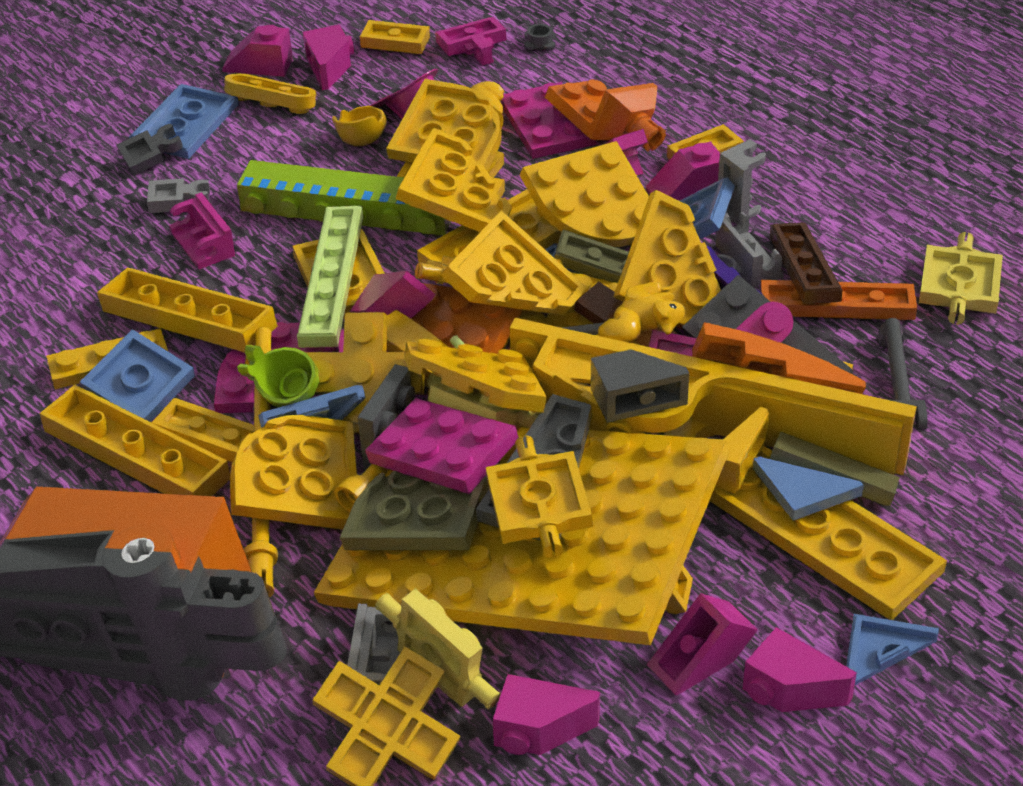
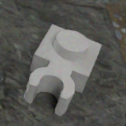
(167, 193)

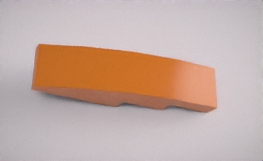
(771, 357)

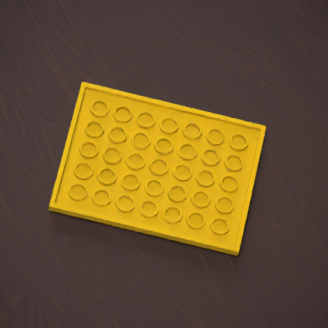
(607, 581)

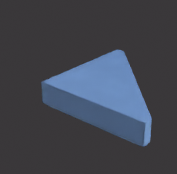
(330, 405)
(803, 489)
(884, 642)

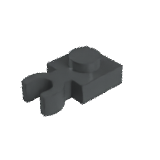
(146, 151)

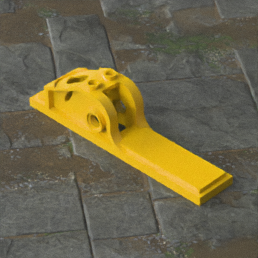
(724, 397)

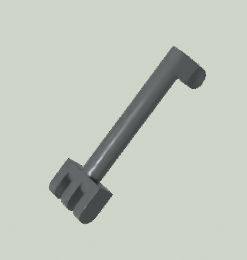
(892, 337)

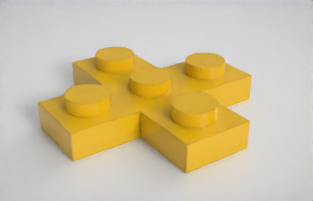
(362, 360)
(386, 720)

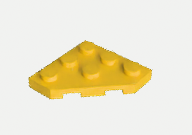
(451, 183)
(672, 254)
(512, 271)
(500, 376)

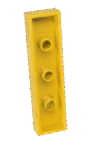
(186, 309)
(134, 445)

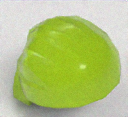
(281, 374)

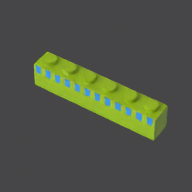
(307, 192)

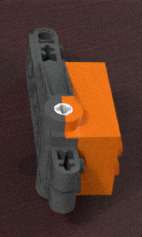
(134, 590)

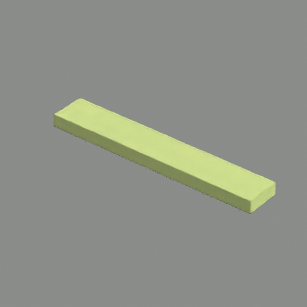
(330, 278)

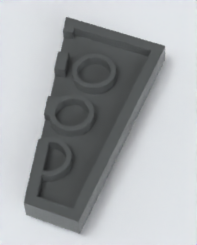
(556, 431)

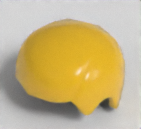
(360, 125)

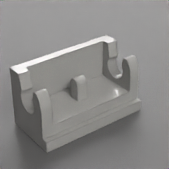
(737, 166)
(747, 252)
(372, 644)

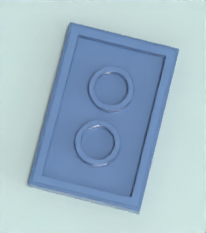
(193, 114)

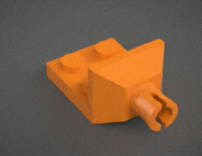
(609, 112)

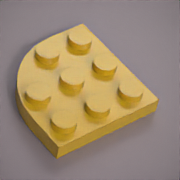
(451, 110)
(589, 194)
(293, 470)

